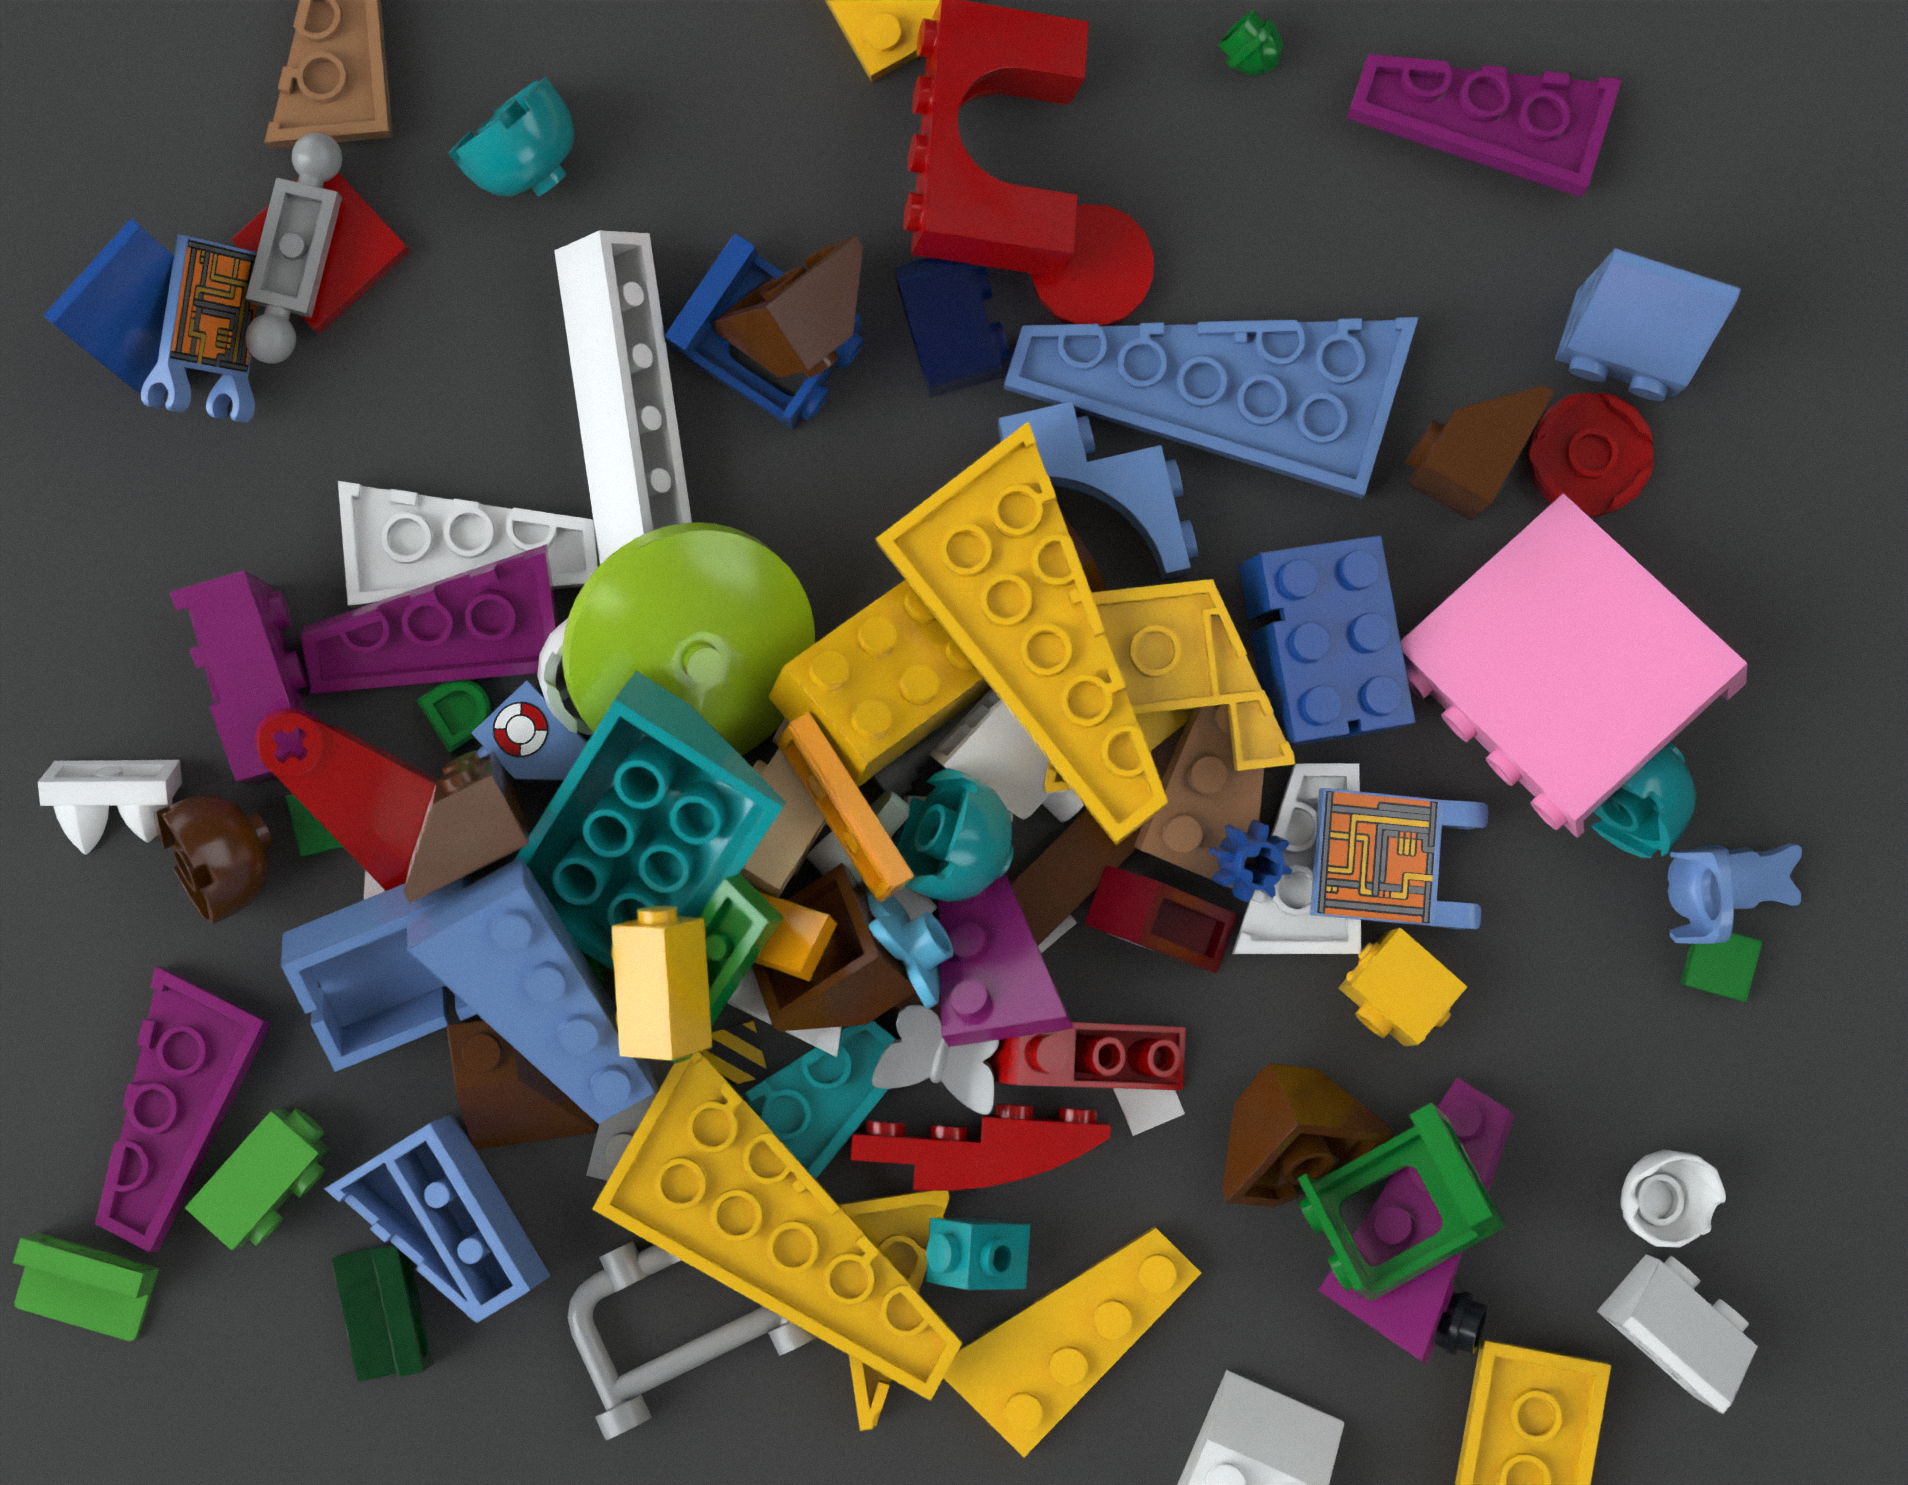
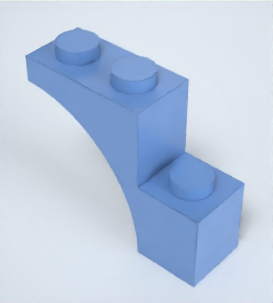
(1132, 483)

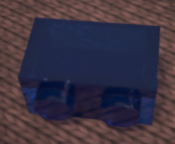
(951, 323)

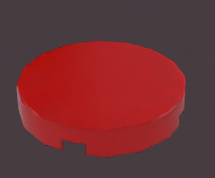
(1105, 274)
(1592, 452)

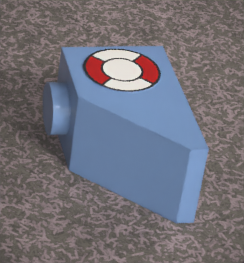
(529, 738)

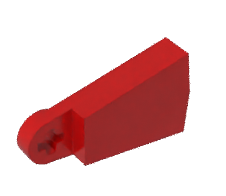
(353, 789)

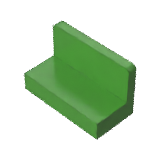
(83, 1286)

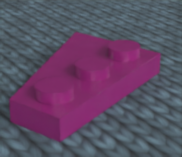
(997, 977)

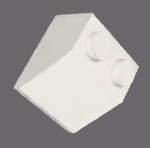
(1681, 1331)
(1262, 1439)

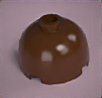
(215, 853)

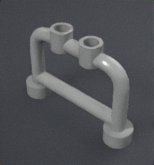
(623, 1393)

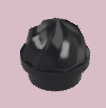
(1461, 1324)

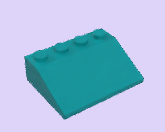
(646, 818)

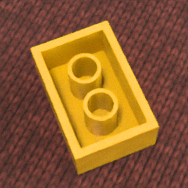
(879, 682)

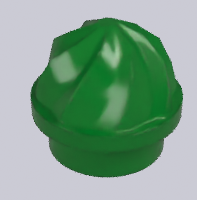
(1252, 45)

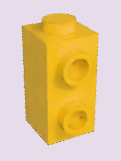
(661, 985)

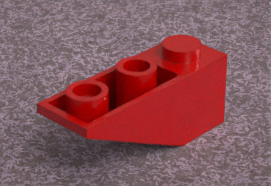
(1094, 1057)

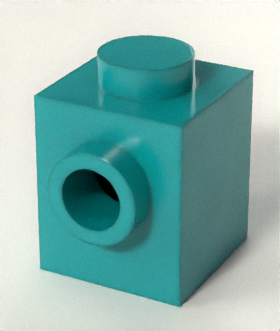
(964, 1251)

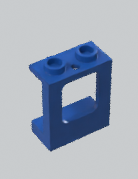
(693, 337)

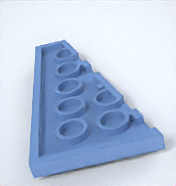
(1256, 392)

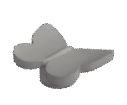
(925, 1055)

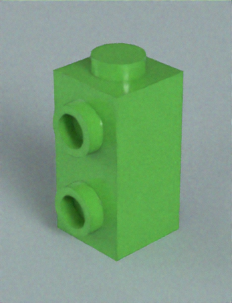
(259, 1177)

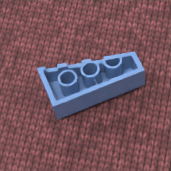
(530, 982)

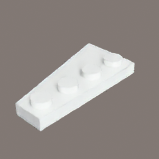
(412, 540)

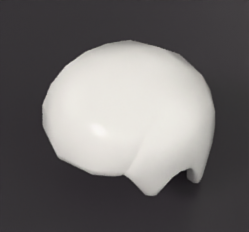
(1671, 1197)

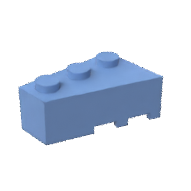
(447, 1217)

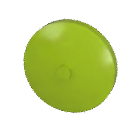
(698, 616)

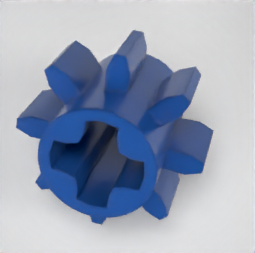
(1266, 869)

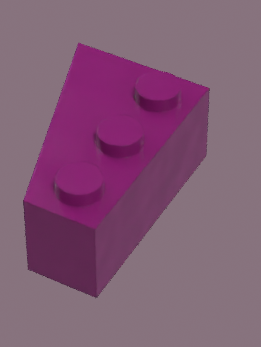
(246, 664)

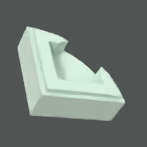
(891, 811)

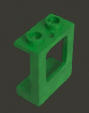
(1450, 1180)

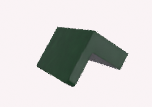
(382, 1312)

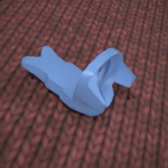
(1714, 881)

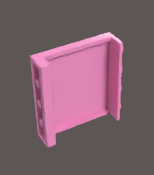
(1568, 664)

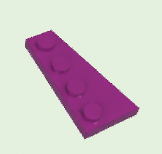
(1408, 1216)

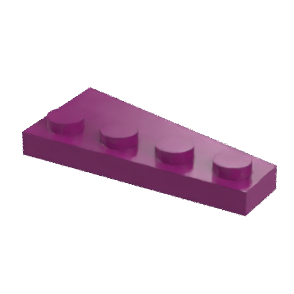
(1515, 123)
(446, 631)
(182, 1088)

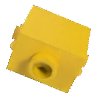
(1401, 988)

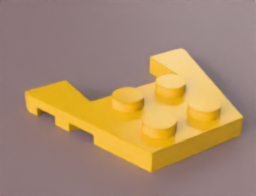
(1186, 654)

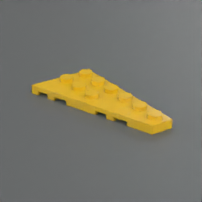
(1016, 601)
(743, 1209)

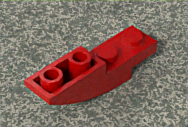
(1009, 1148)

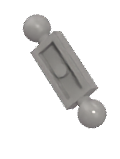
(293, 247)

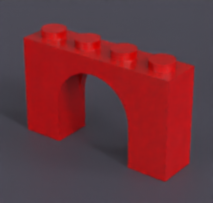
(957, 205)

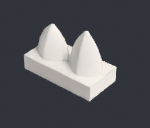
(87, 788)

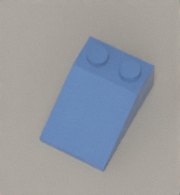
(1643, 324)

